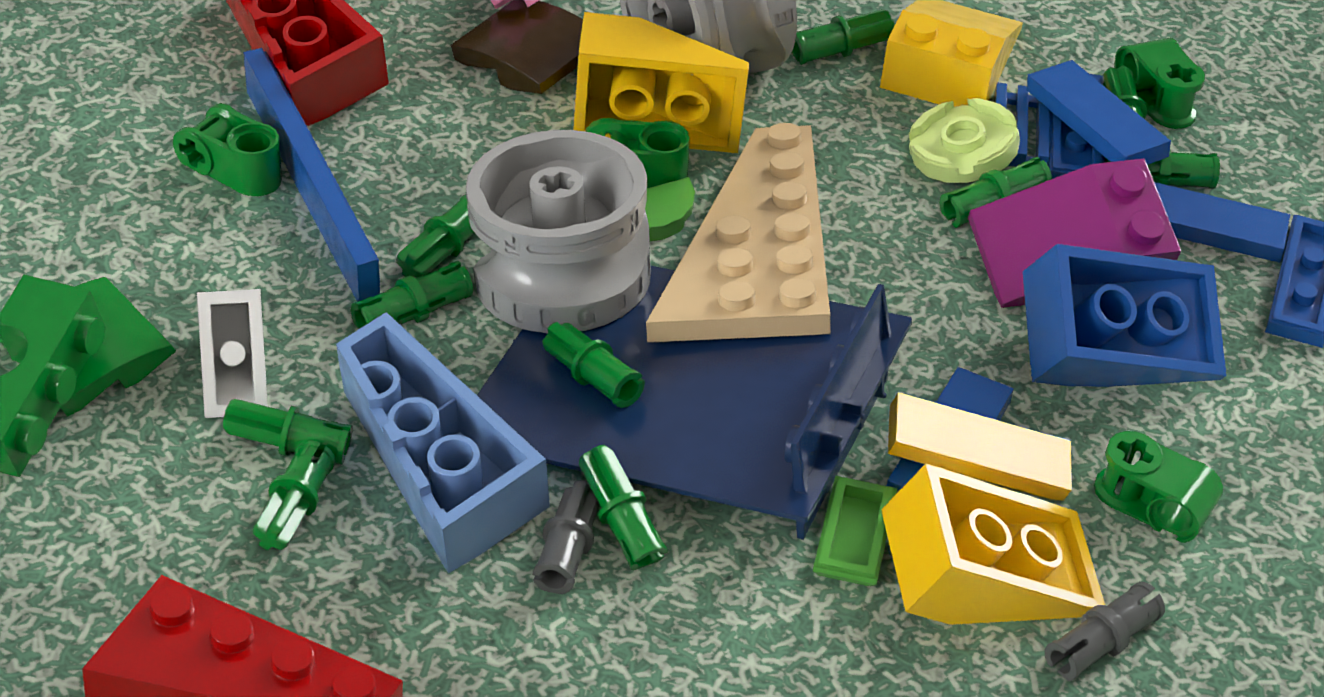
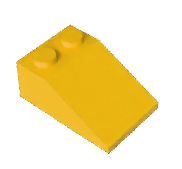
(947, 52)
(655, 74)
(986, 552)

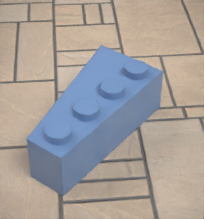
(444, 446)

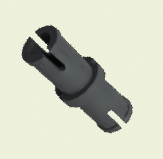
(1105, 630)

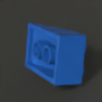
(1121, 319)

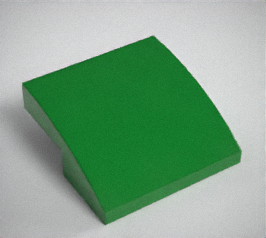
(128, 351)

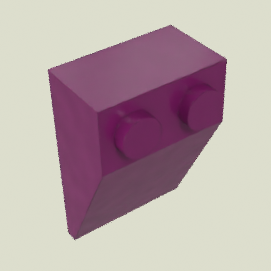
(1092, 207)

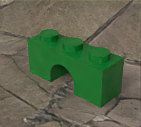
(52, 336)

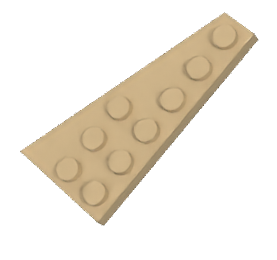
(757, 253)

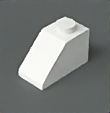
(231, 349)

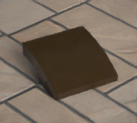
(525, 45)

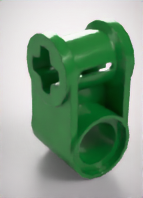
(1163, 80)
(658, 145)
(232, 151)
(1160, 487)

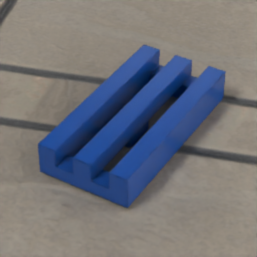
(1023, 101)

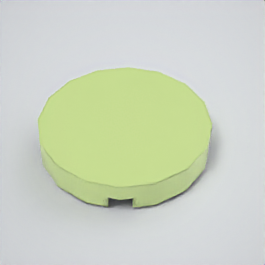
(964, 140)

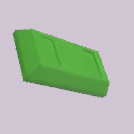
(853, 532)

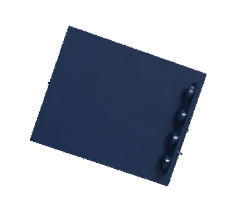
(717, 417)

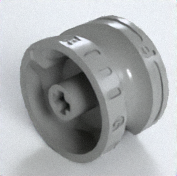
(748, 29)
(561, 229)

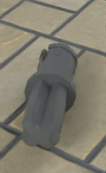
(566, 539)

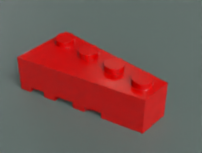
(319, 50)
(202, 647)

